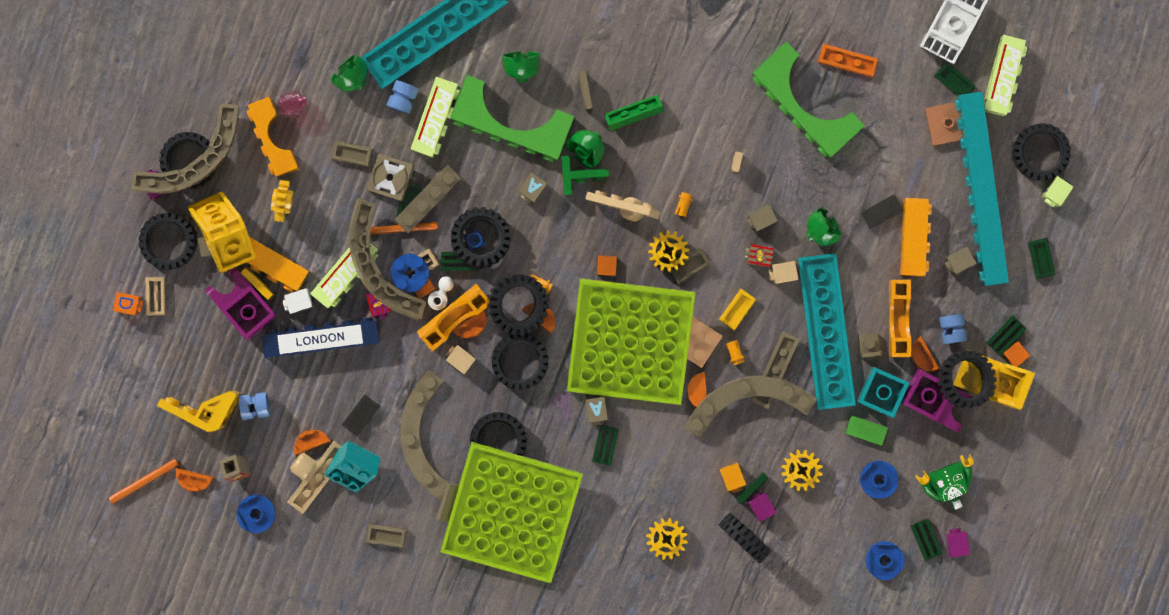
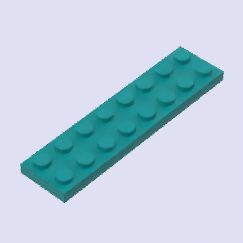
(426, 37)
(826, 331)

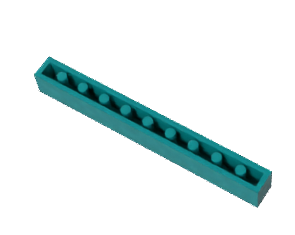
(982, 189)

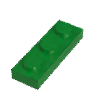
(634, 112)

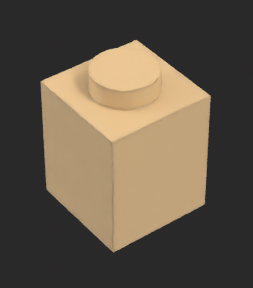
(783, 272)
(460, 359)

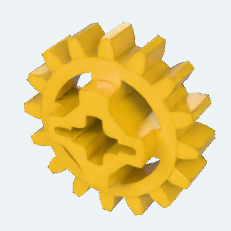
(282, 201)
(660, 254)
(794, 475)
(659, 544)

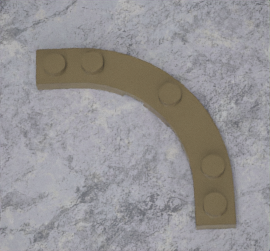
(199, 168)
(367, 269)
(743, 388)
(411, 439)

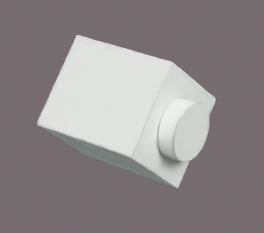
(298, 301)

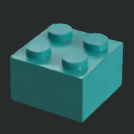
(882, 392)

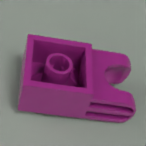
(238, 302)
(936, 405)

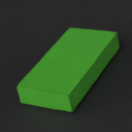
(866, 430)

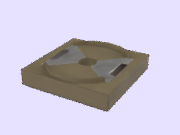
(400, 181)

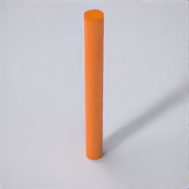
(397, 228)
(143, 481)

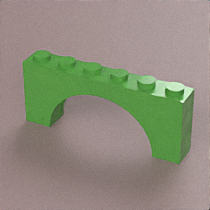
(826, 134)
(545, 140)

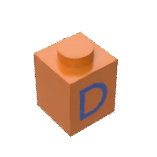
(128, 303)

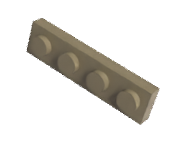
(427, 198)
(778, 363)

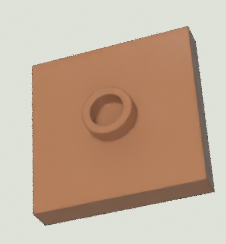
(943, 124)

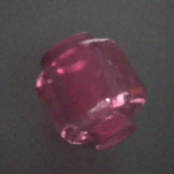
(292, 103)

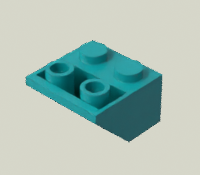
(353, 466)

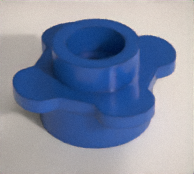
(475, 235)

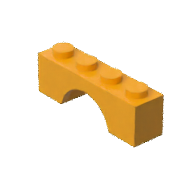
(263, 115)
(899, 318)
(440, 327)

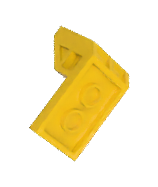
(223, 231)
(1011, 382)
(219, 408)

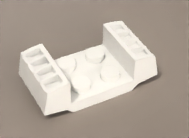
(952, 27)

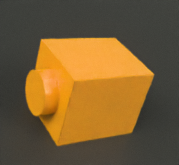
(732, 477)

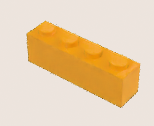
(914, 237)
(277, 267)

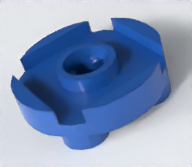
(403, 281)
(868, 481)
(253, 524)
(876, 567)

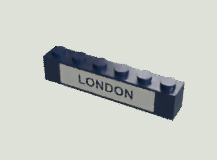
(320, 339)

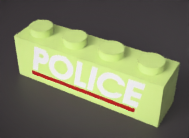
(1004, 75)
(434, 117)
(339, 280)

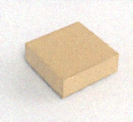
(736, 162)

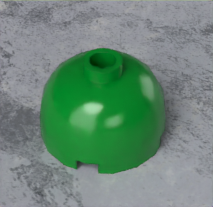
(521, 65)
(350, 74)
(587, 147)
(822, 228)

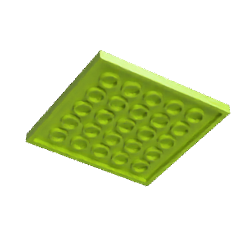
(630, 341)
(511, 512)

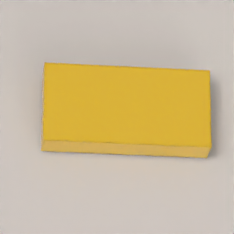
(257, 283)
(737, 309)

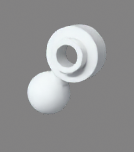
(445, 285)

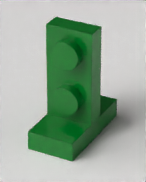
(580, 176)

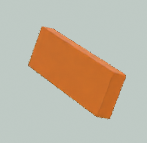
(847, 60)

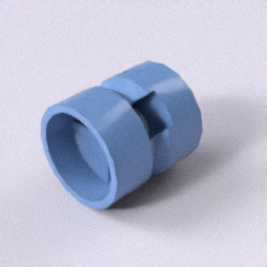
(402, 97)
(953, 329)
(260, 402)

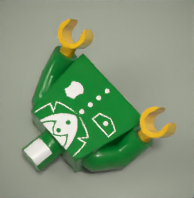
(949, 482)

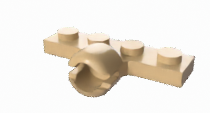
(630, 207)
(312, 477)

